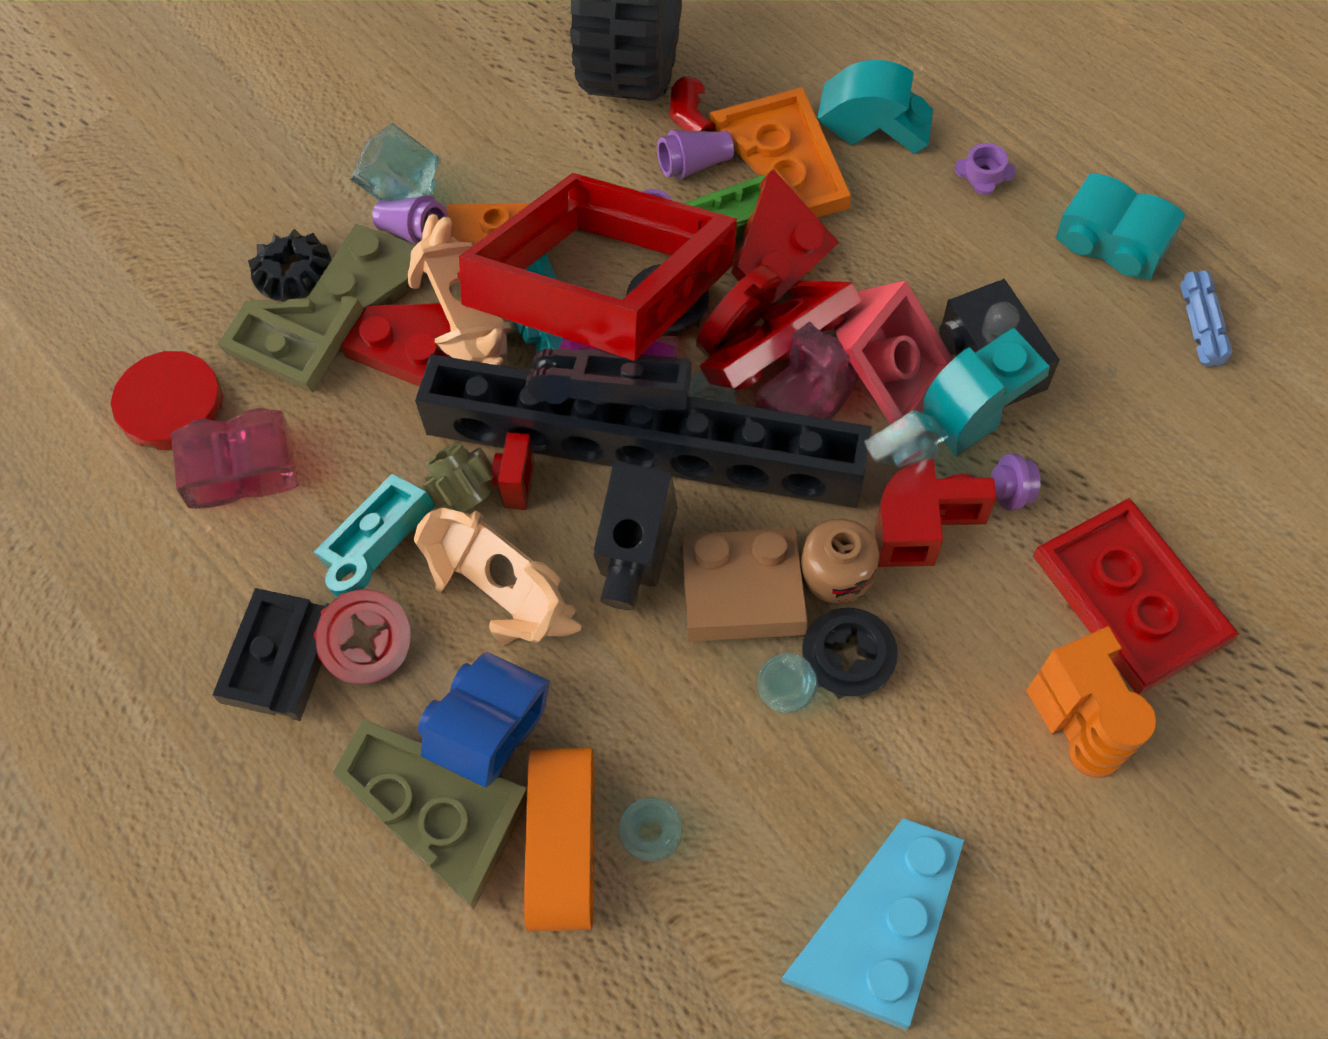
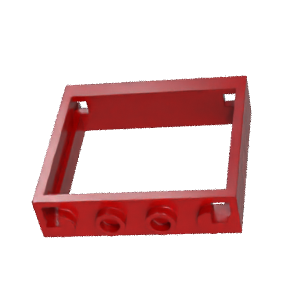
(697, 239)

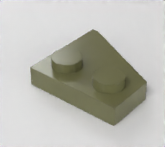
(367, 268)
(291, 337)

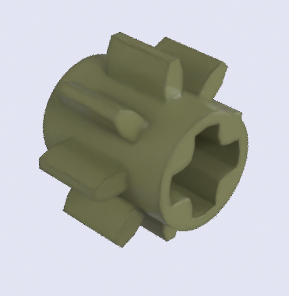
(458, 477)

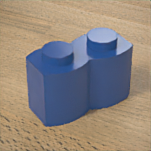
(483, 718)

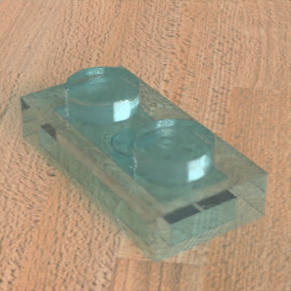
(907, 440)

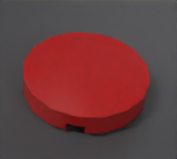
(739, 308)
(164, 395)

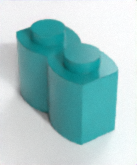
(1120, 226)

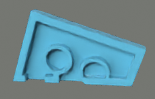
(883, 928)

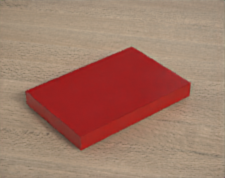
(1129, 579)

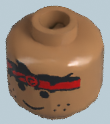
(839, 561)

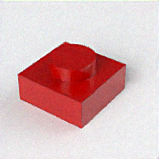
(514, 470)

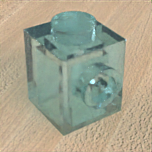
(395, 166)

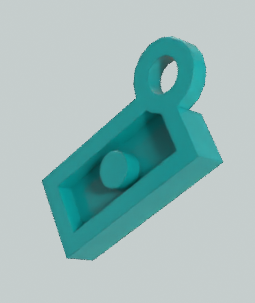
(372, 533)

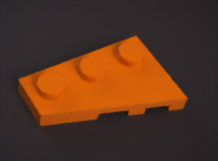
(786, 137)

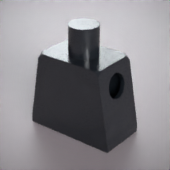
(638, 515)

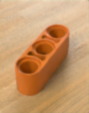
(560, 840)

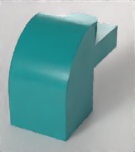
(876, 97)
(976, 387)

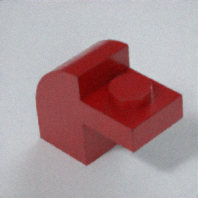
(918, 505)

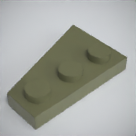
(433, 811)

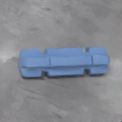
(1206, 318)

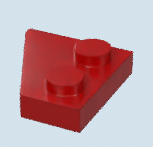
(782, 235)
(397, 339)

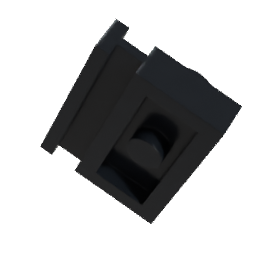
(272, 656)

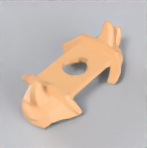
(473, 333)
(467, 546)

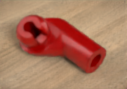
(684, 105)

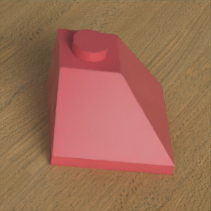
(893, 348)

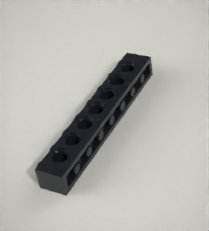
(704, 443)

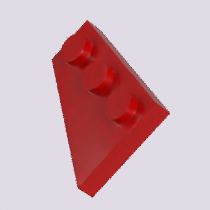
(754, 348)

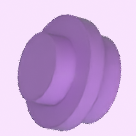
(1016, 481)

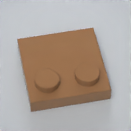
(743, 585)

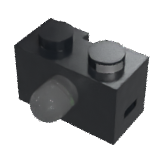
(987, 314)

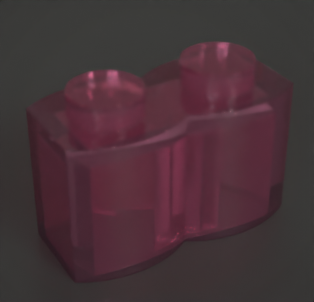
(233, 458)

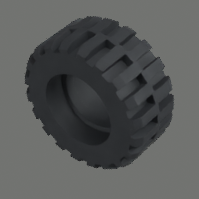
(625, 46)

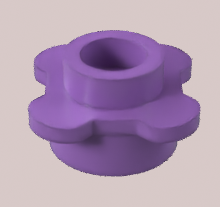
(985, 168)

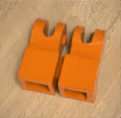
(1092, 704)

